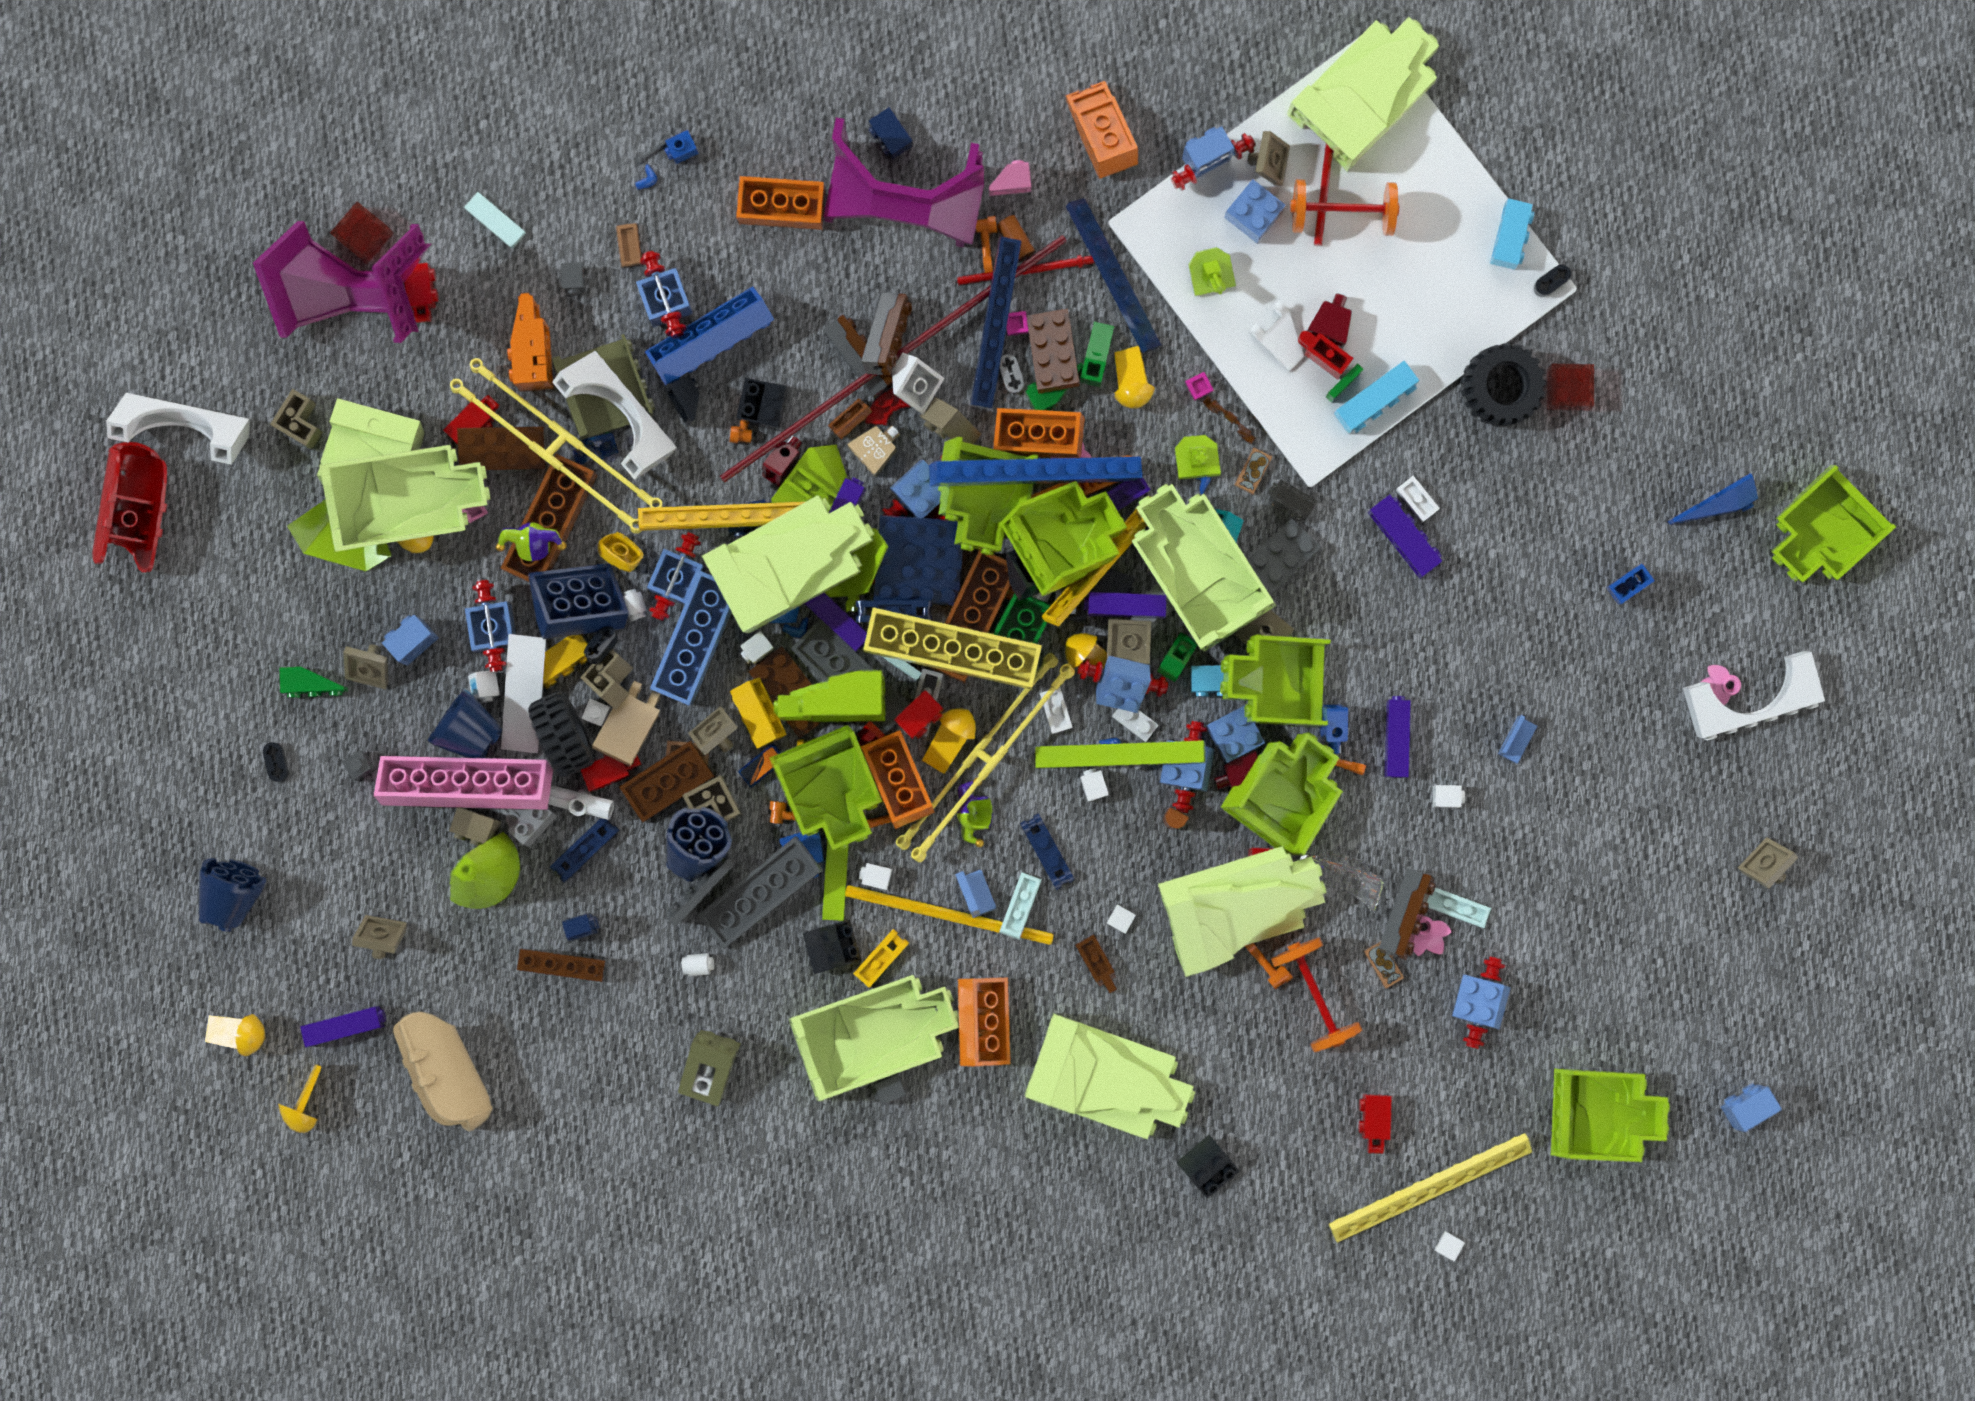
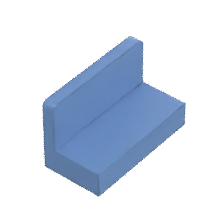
(1517, 739)
(976, 893)

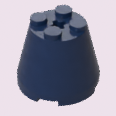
(466, 728)
(696, 842)
(227, 892)

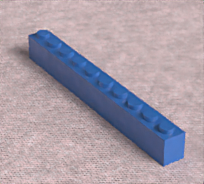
(1035, 471)

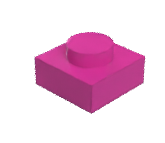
(1017, 323)
(1199, 386)

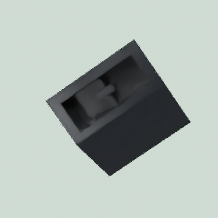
(762, 404)
(831, 946)
(1208, 1166)

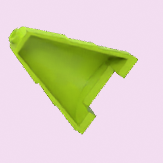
(486, 874)

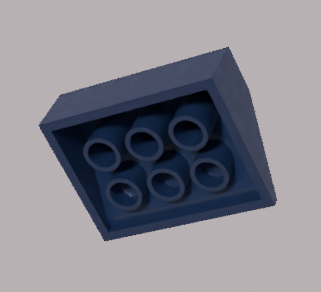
(577, 600)

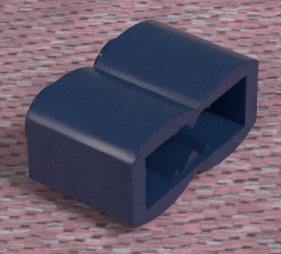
(580, 926)

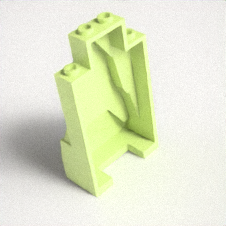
(1367, 89)
(400, 496)
(789, 561)
(1199, 566)
(1238, 905)
(872, 1035)
(1108, 1079)

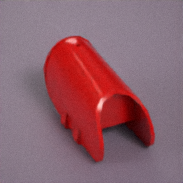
(131, 503)

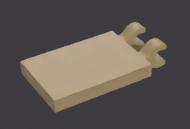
(628, 726)

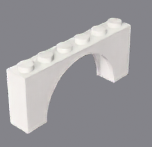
(594, 377)
(141, 413)
(1798, 691)

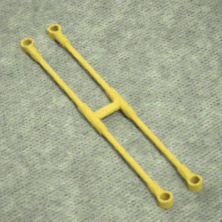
(547, 454)
(1050, 661)

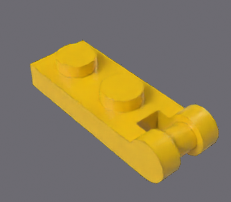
(880, 959)

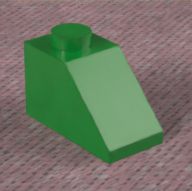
(1177, 657)

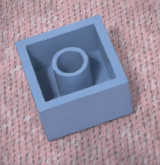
(1254, 211)
(409, 639)
(1234, 735)
(1750, 1107)

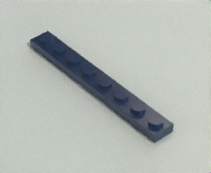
(1113, 275)
(995, 322)

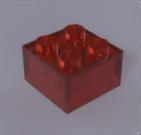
(361, 232)
(1570, 387)

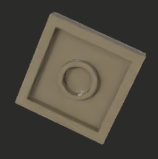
(1271, 158)
(1267, 624)
(1129, 640)
(366, 667)
(714, 732)
(1768, 863)
(380, 935)

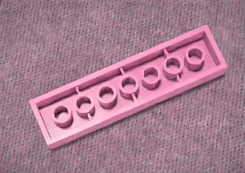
(463, 782)

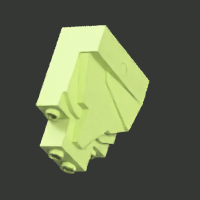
(368, 432)

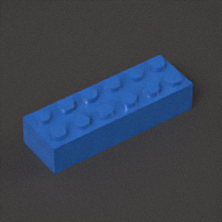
(710, 336)

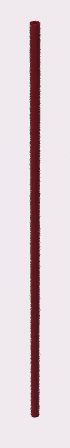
(867, 377)

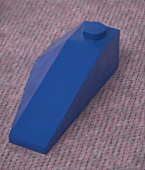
(1729, 500)

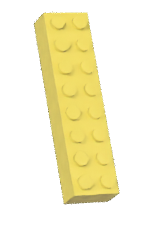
(952, 648)

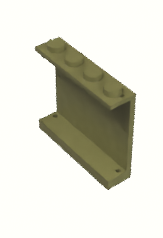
(595, 414)

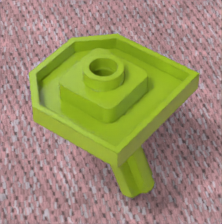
(1211, 271)
(1197, 457)

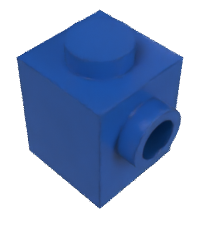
(680, 147)

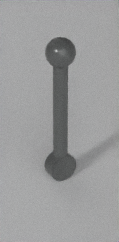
(639, 160)

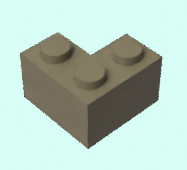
(292, 419)
(948, 422)
(606, 678)
(715, 795)
(473, 826)

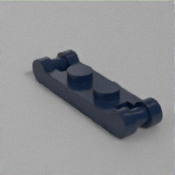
(901, 607)
(584, 849)
(1047, 851)

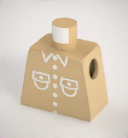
(875, 448)

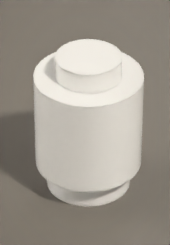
(635, 605)
(697, 964)

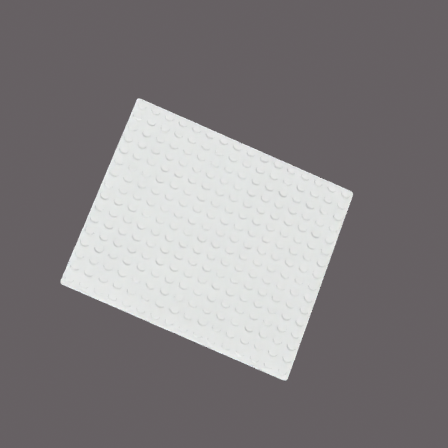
(1410, 294)

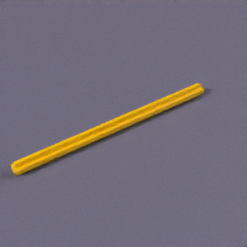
(942, 913)

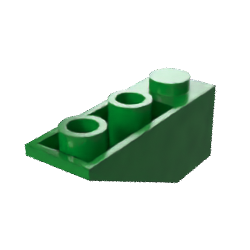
(1097, 354)
(1046, 400)
(303, 681)

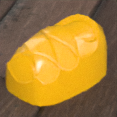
(620, 551)

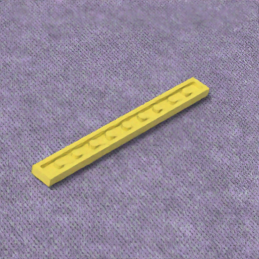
(1430, 1187)

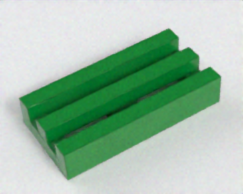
(1344, 382)

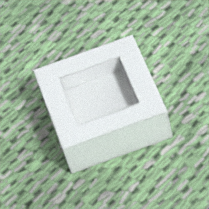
(1121, 919)
(1449, 1246)

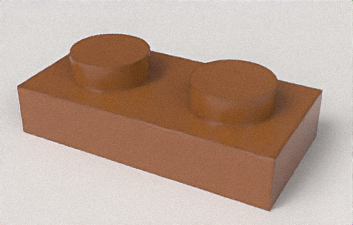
(850, 418)

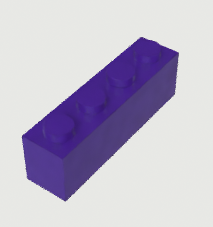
(1404, 536)

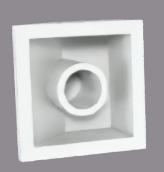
(915, 382)

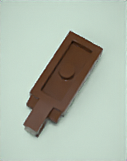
(1097, 962)

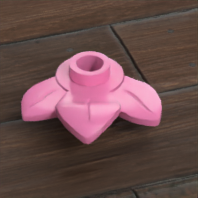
(1718, 679)
(1432, 937)

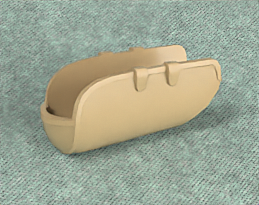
(442, 1071)

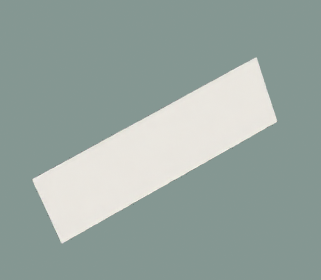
(522, 688)

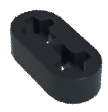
(1549, 277)
(601, 645)
(280, 760)

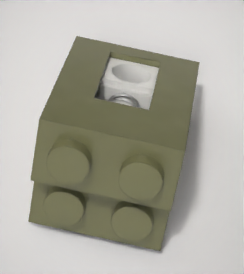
(714, 1053)

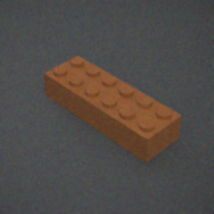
(555, 508)
(979, 599)

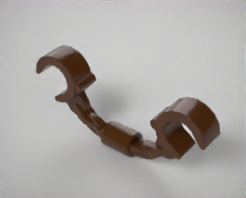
(1243, 432)

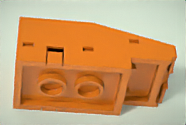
(1103, 129)
(530, 348)

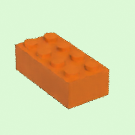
(780, 202)
(1039, 433)
(897, 779)
(984, 1021)

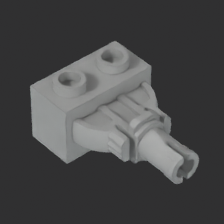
(528, 824)

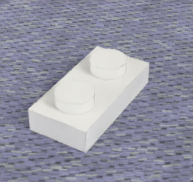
(1417, 499)
(1057, 712)
(1136, 722)

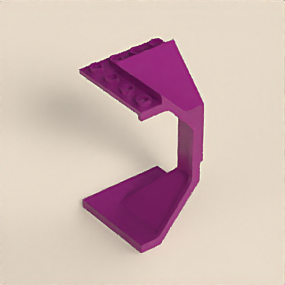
(946, 209)
(312, 284)

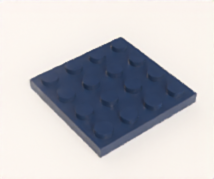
(919, 560)

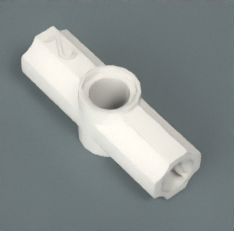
(590, 804)

